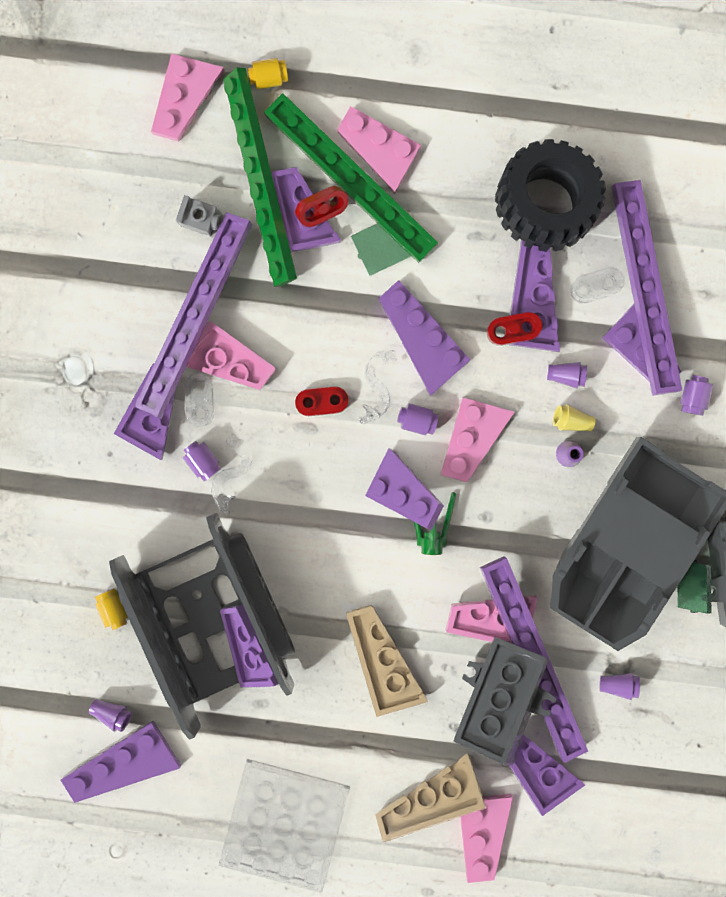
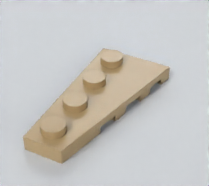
(384, 668)
(439, 800)

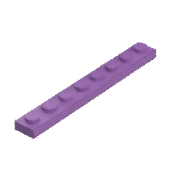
(646, 288)
(193, 315)
(524, 634)

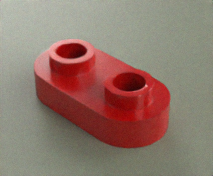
(320, 206)
(513, 328)
(321, 401)

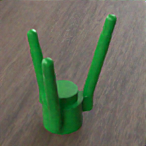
(432, 542)

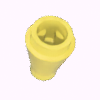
(572, 419)

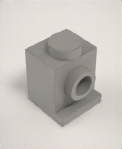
(187, 212)

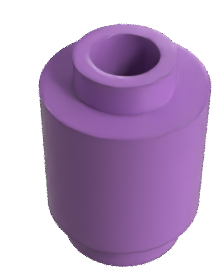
(696, 395)
(418, 419)
(201, 460)

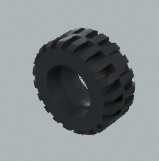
(569, 169)

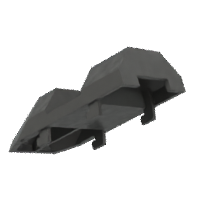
(635, 545)

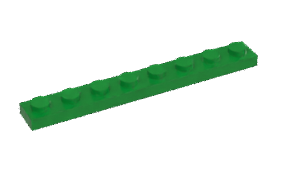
(259, 177)
(350, 178)

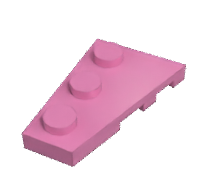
(182, 93)
(380, 146)
(229, 359)
(472, 437)
(481, 619)
(484, 837)

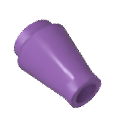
(568, 374)
(563, 454)
(621, 685)
(112, 715)

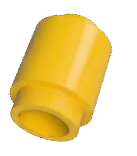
(268, 73)
(111, 609)

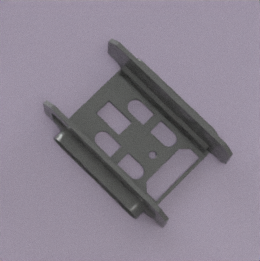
(177, 677)

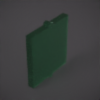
(377, 249)
(695, 589)

